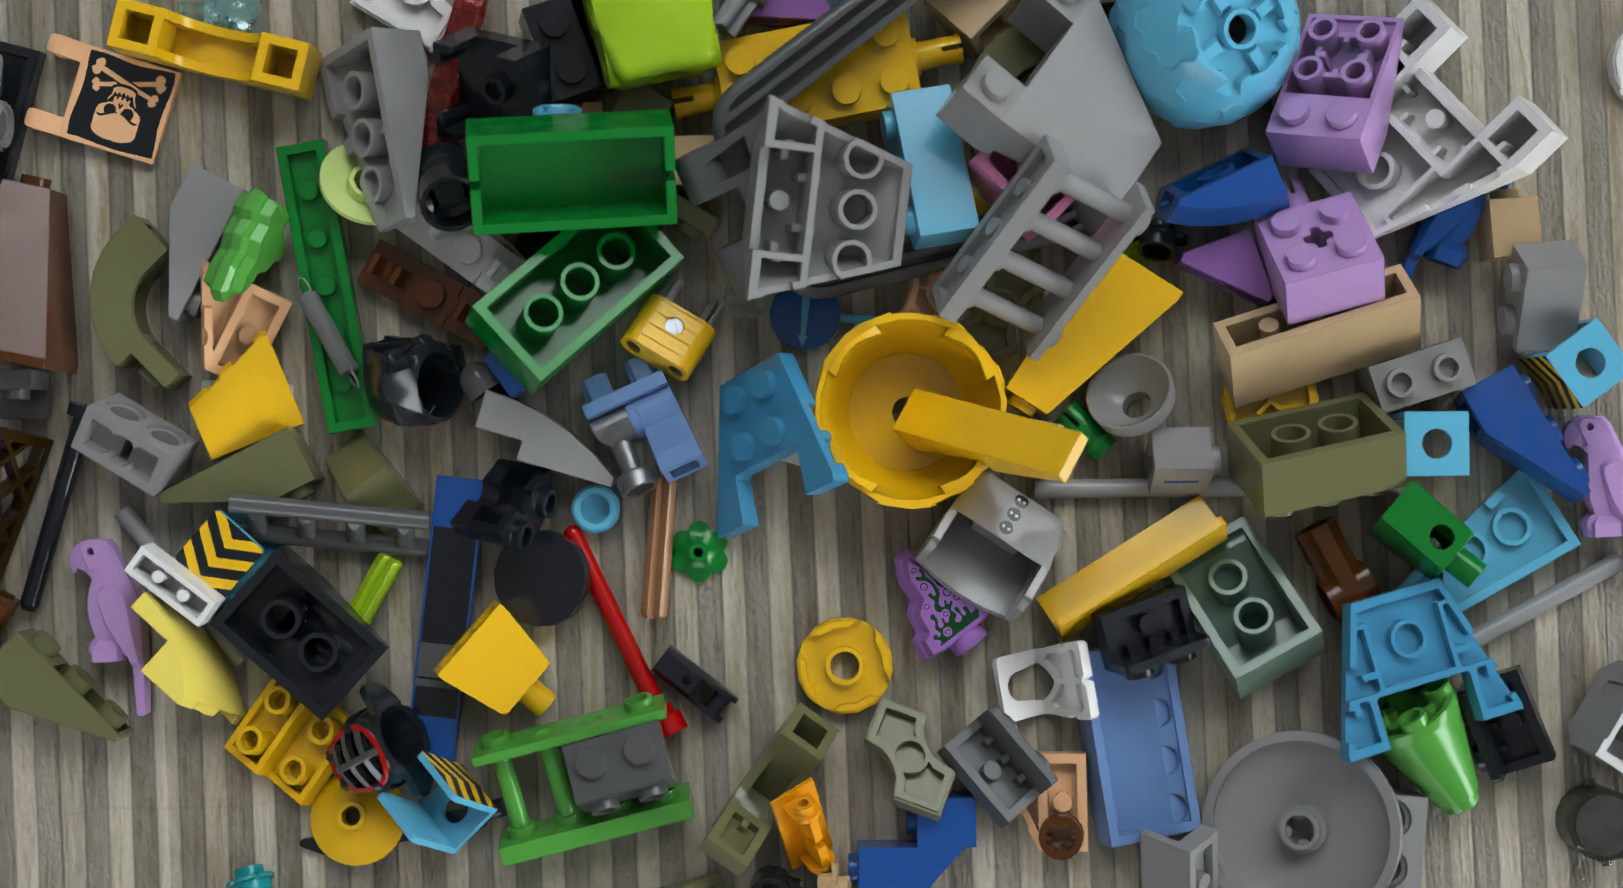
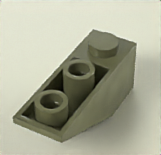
(48, 687)

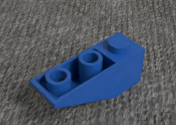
(1514, 428)

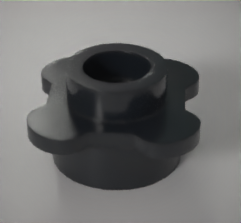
(1160, 241)

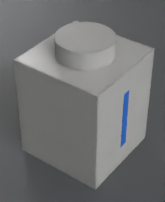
(1181, 460)

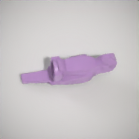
(1604, 466)
(117, 627)

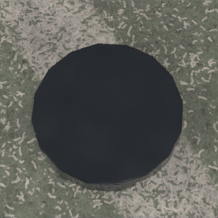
(544, 581)

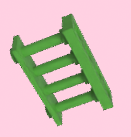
(572, 826)

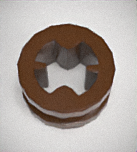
(1063, 851)

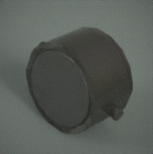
(1592, 821)

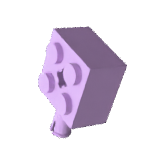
(1320, 256)

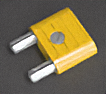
(669, 334)

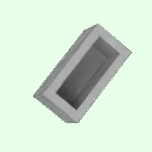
(1542, 295)

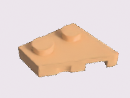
(230, 325)
(1065, 796)

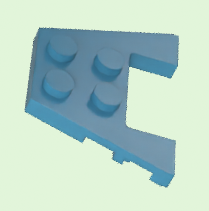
(761, 422)
(1403, 643)

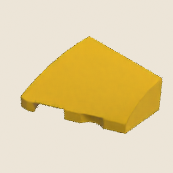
(245, 401)

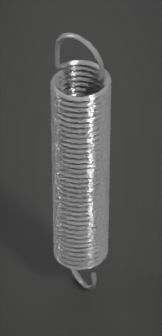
(328, 332)

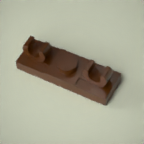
(421, 290)

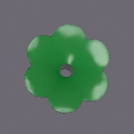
(699, 536)

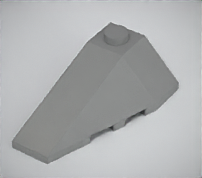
(381, 97)

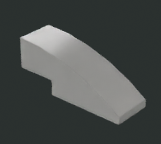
(543, 439)

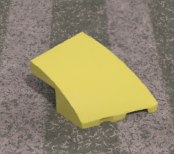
(190, 663)

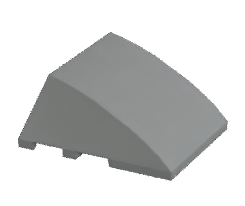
(818, 204)

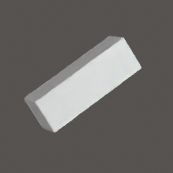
(175, 584)

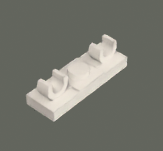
(472, 256)

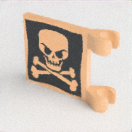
(113, 102)

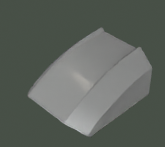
(1599, 719)

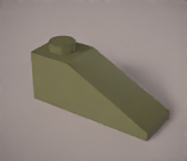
(271, 468)

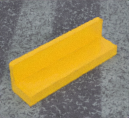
(1133, 566)

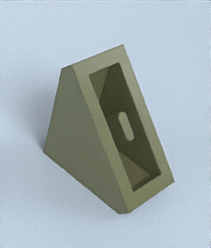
(369, 477)

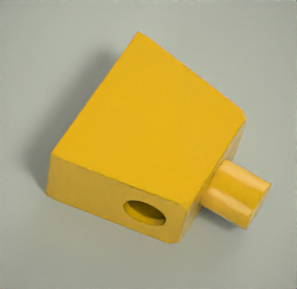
(498, 664)

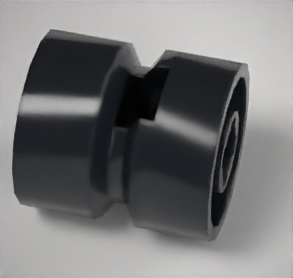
(445, 186)

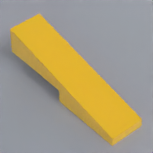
(990, 435)

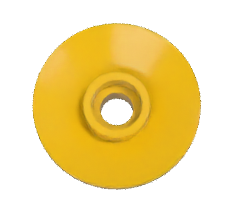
(358, 844)

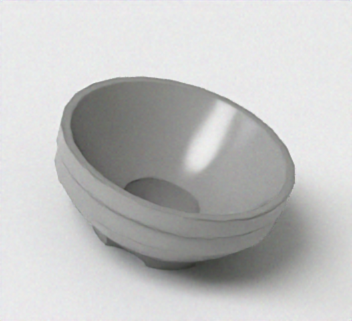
(1124, 381)

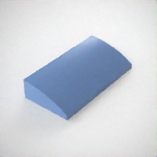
(1138, 757)

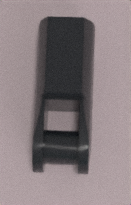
(686, 679)

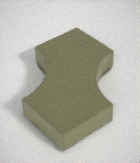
(992, 332)
(919, 777)

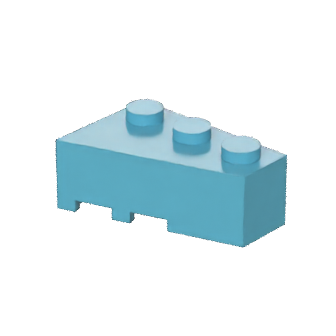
(940, 188)

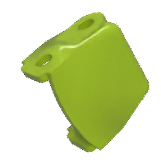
(652, 40)

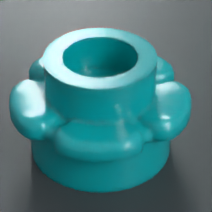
(251, 877)

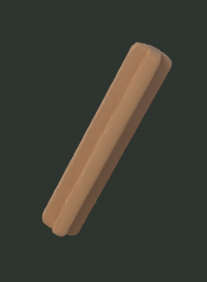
(659, 549)

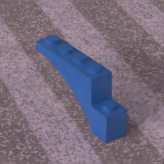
(920, 860)

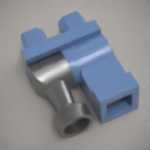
(639, 413)

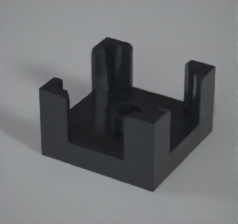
(496, 77)

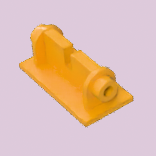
(804, 828)

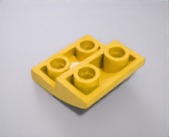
(287, 742)

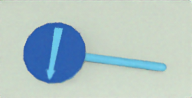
(806, 321)

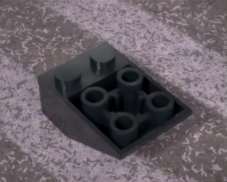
(573, 56)

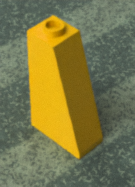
(1104, 324)

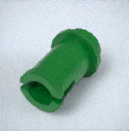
(1098, 439)

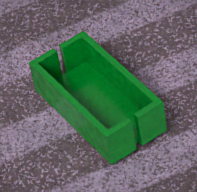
(571, 171)

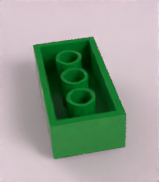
(569, 297)

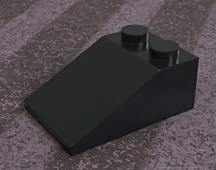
(300, 631)

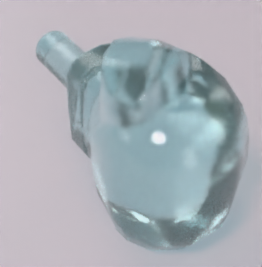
(229, 14)

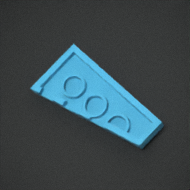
(1512, 535)

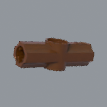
(1335, 566)

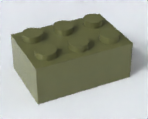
(1316, 455)

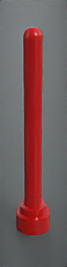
(622, 634)

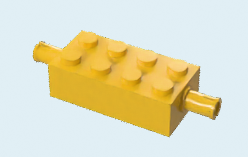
(847, 92)

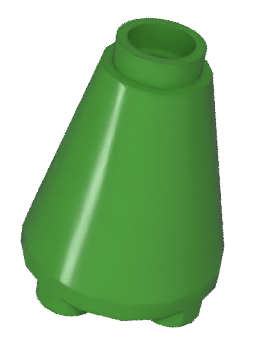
(1431, 744)

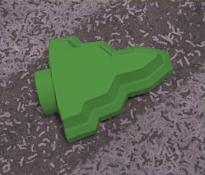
(248, 244)

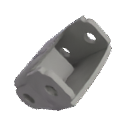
(992, 547)

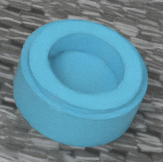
(596, 508)

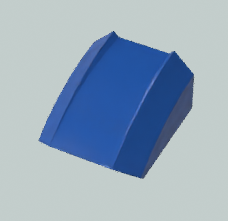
(1225, 192)

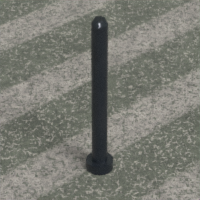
(54, 515)

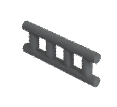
(352, 515)

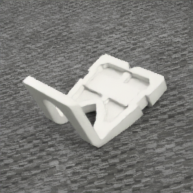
(1072, 689)

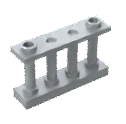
(1017, 213)

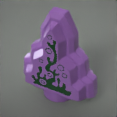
(936, 613)

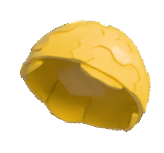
(877, 368)

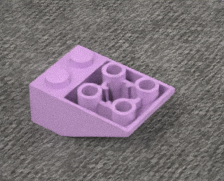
(1337, 94)

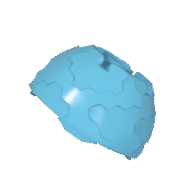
(1191, 65)

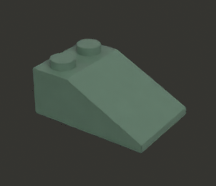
(1249, 611)

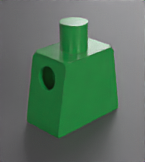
(1408, 530)

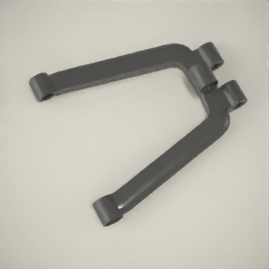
(784, 74)

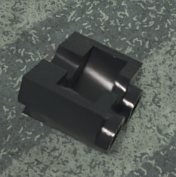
(510, 507)

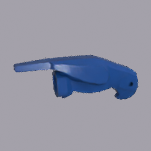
(1443, 235)

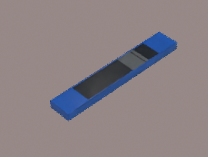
(445, 613)

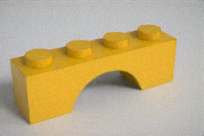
(214, 51)

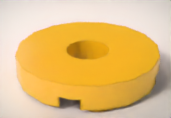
(848, 694)

